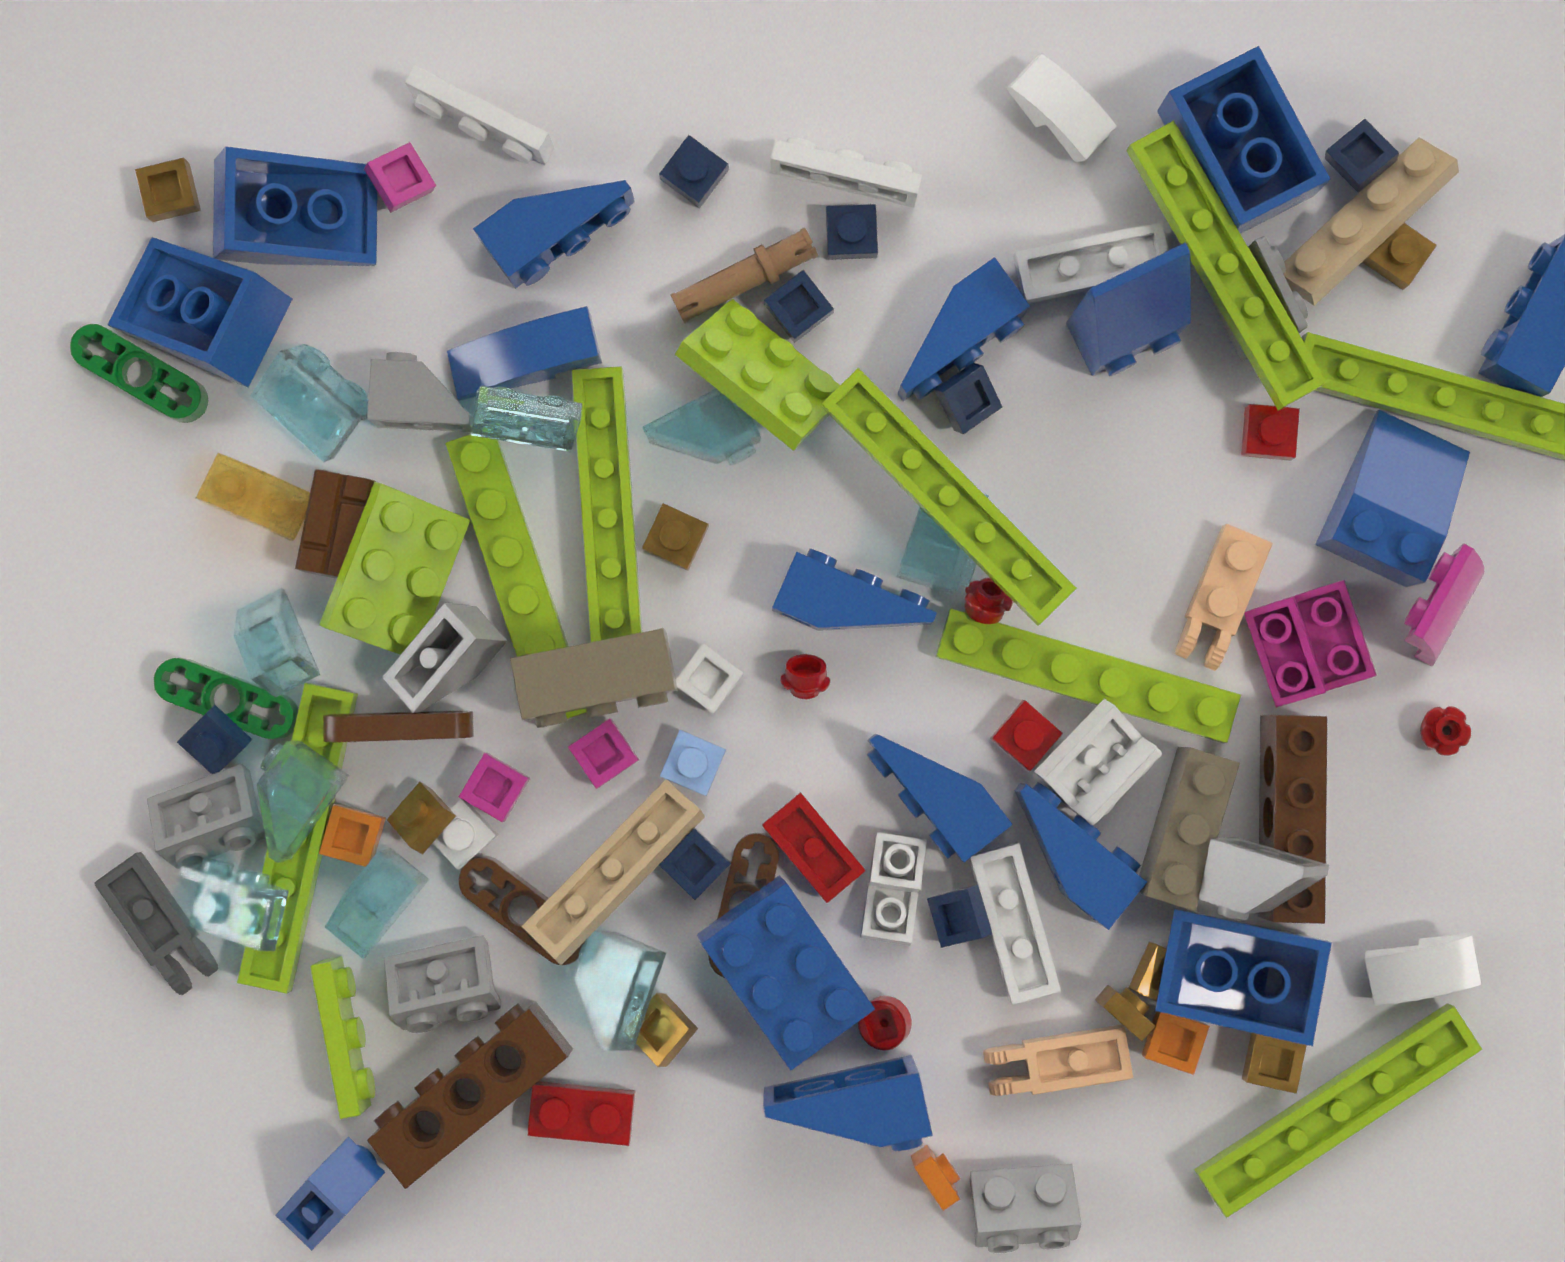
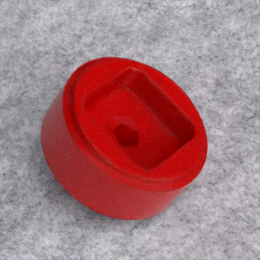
(887, 1024)

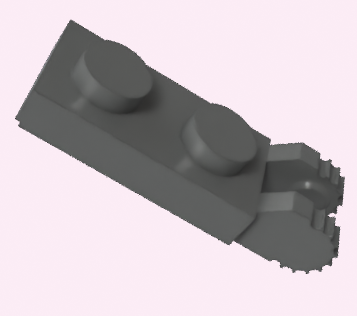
(154, 920)

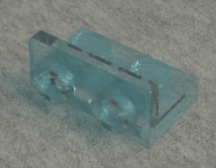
(312, 399)
(525, 418)
(236, 905)

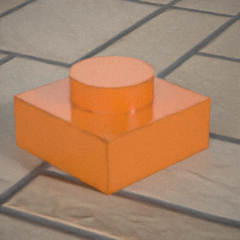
(352, 835)
(1175, 1042)
(937, 1175)

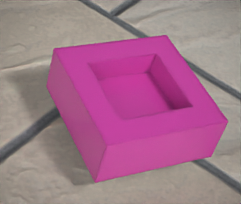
(400, 177)
(603, 753)
(494, 787)

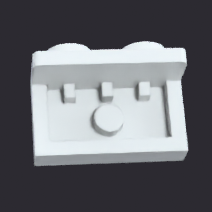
(1098, 763)

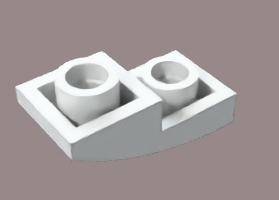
(1061, 103)
(893, 888)
(1423, 971)

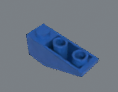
(542, 227)
(973, 314)
(1532, 342)
(834, 600)
(954, 804)
(1082, 867)

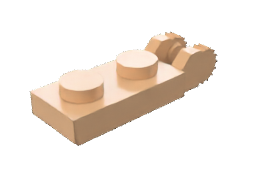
(1223, 592)
(1064, 1061)

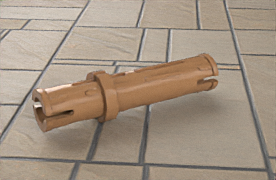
(745, 275)

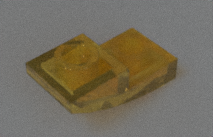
(254, 496)

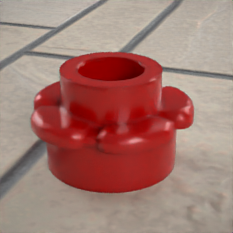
(986, 601)
(805, 676)
(1432, 732)

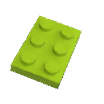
(759, 372)
(394, 569)

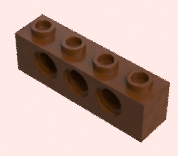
(1295, 803)
(412, 1151)

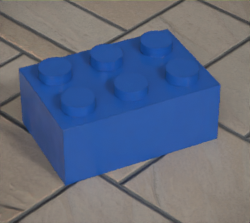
(1246, 139)
(785, 972)

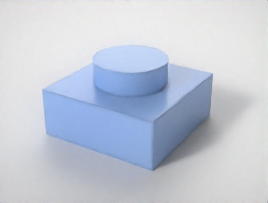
(693, 762)

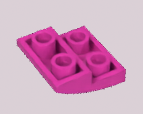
(1437, 616)
(1310, 643)

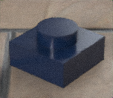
(1361, 155)
(694, 171)
(851, 232)
(798, 306)
(968, 398)
(214, 740)
(695, 863)
(959, 916)

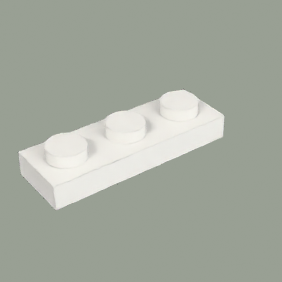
(479, 117)
(845, 171)
(1085, 262)
(1015, 923)

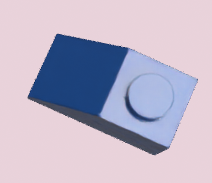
(330, 1192)

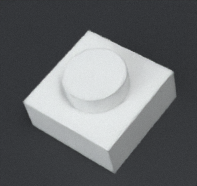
(708, 678)
(464, 835)

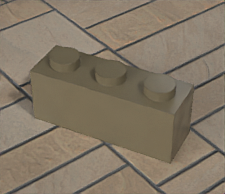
(594, 677)
(1185, 824)

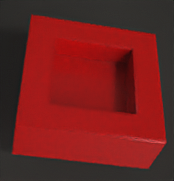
(1270, 432)
(1026, 735)

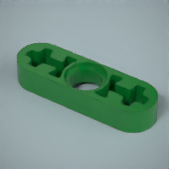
(117, 344)
(198, 673)

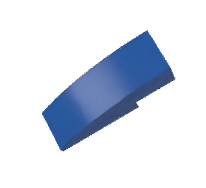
(525, 353)

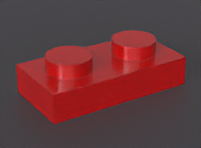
(813, 847)
(581, 1113)

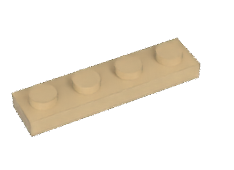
(1368, 220)
(613, 872)

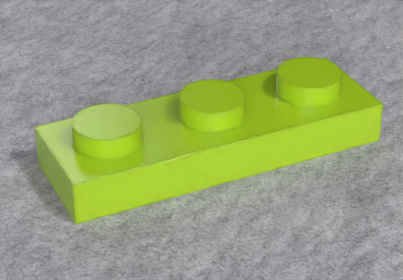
(343, 1036)

